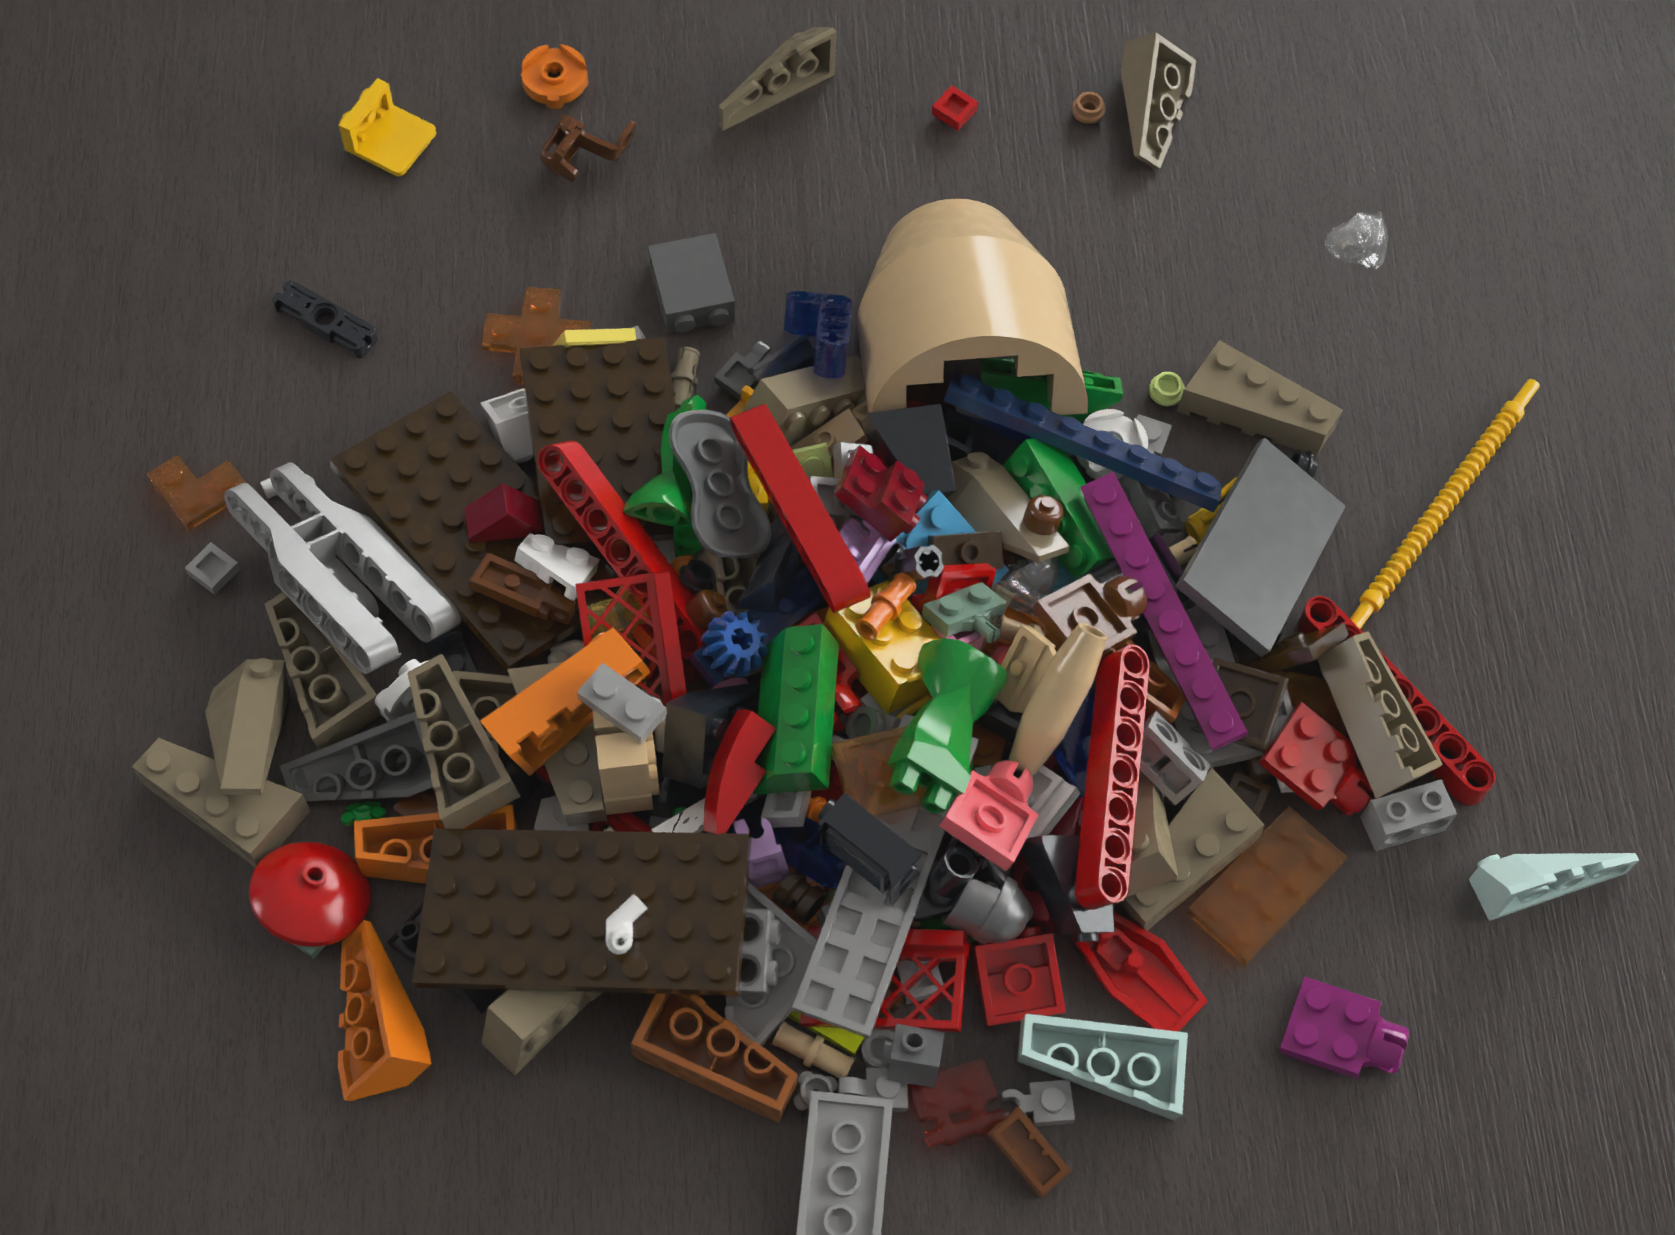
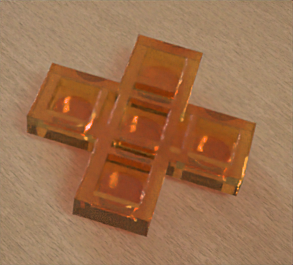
(535, 328)

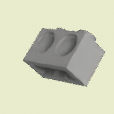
(1170, 759)
(1408, 815)
(761, 952)

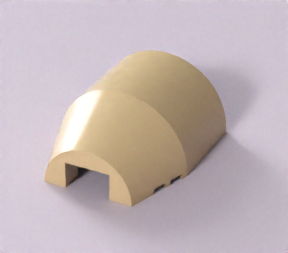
(960, 288)

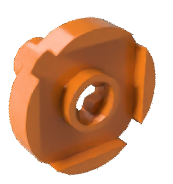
(559, 90)

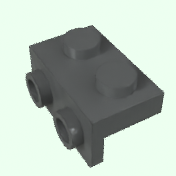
(1152, 507)

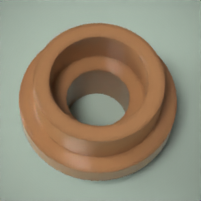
(1089, 101)

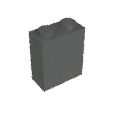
(691, 283)

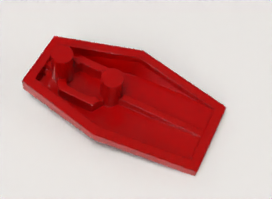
(1143, 975)

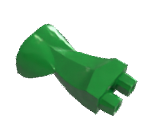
(669, 496)
(938, 739)

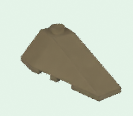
(1154, 85)
(995, 502)
(246, 722)

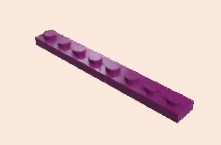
(1164, 612)

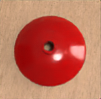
(306, 909)

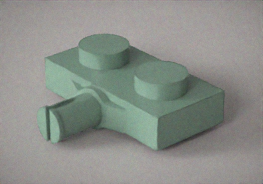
(966, 611)

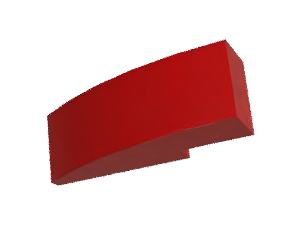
(734, 770)

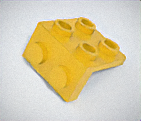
(383, 131)

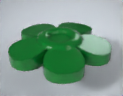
(359, 812)

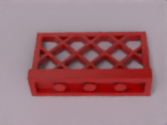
(662, 621)
(919, 946)

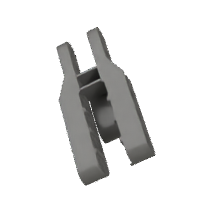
(323, 587)

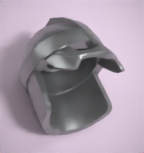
(989, 911)

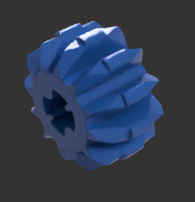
(734, 644)

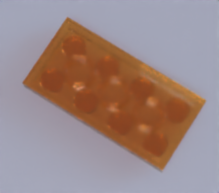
(1266, 885)

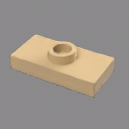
(839, 429)

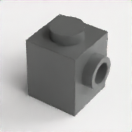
(913, 1055)

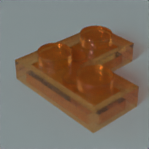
(193, 498)

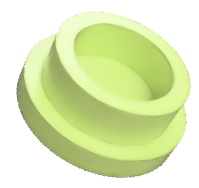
(1166, 389)

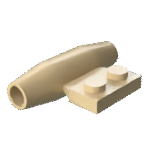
(1047, 688)

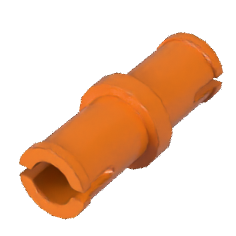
(885, 606)

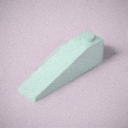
(1531, 879)

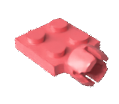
(993, 813)

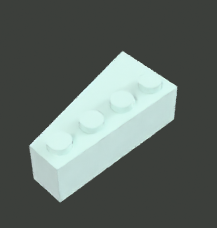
(1113, 1059)

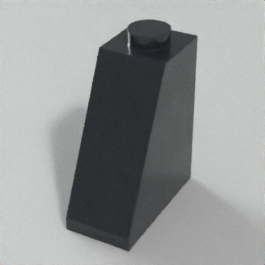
(917, 441)
(1054, 868)

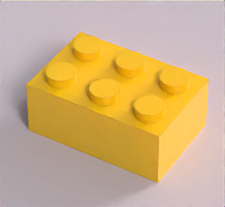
(890, 657)

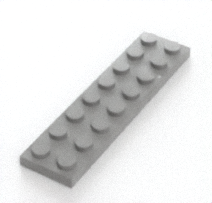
(866, 935)

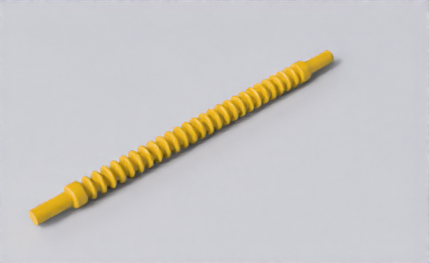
(1421, 533)

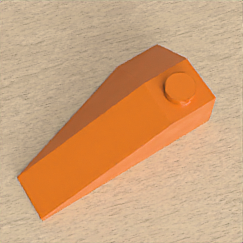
(383, 1033)

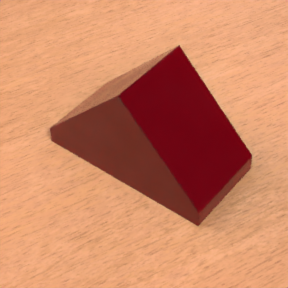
(503, 515)

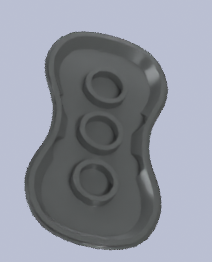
(724, 508)

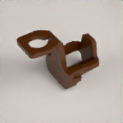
(570, 137)

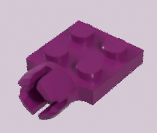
(1342, 1031)

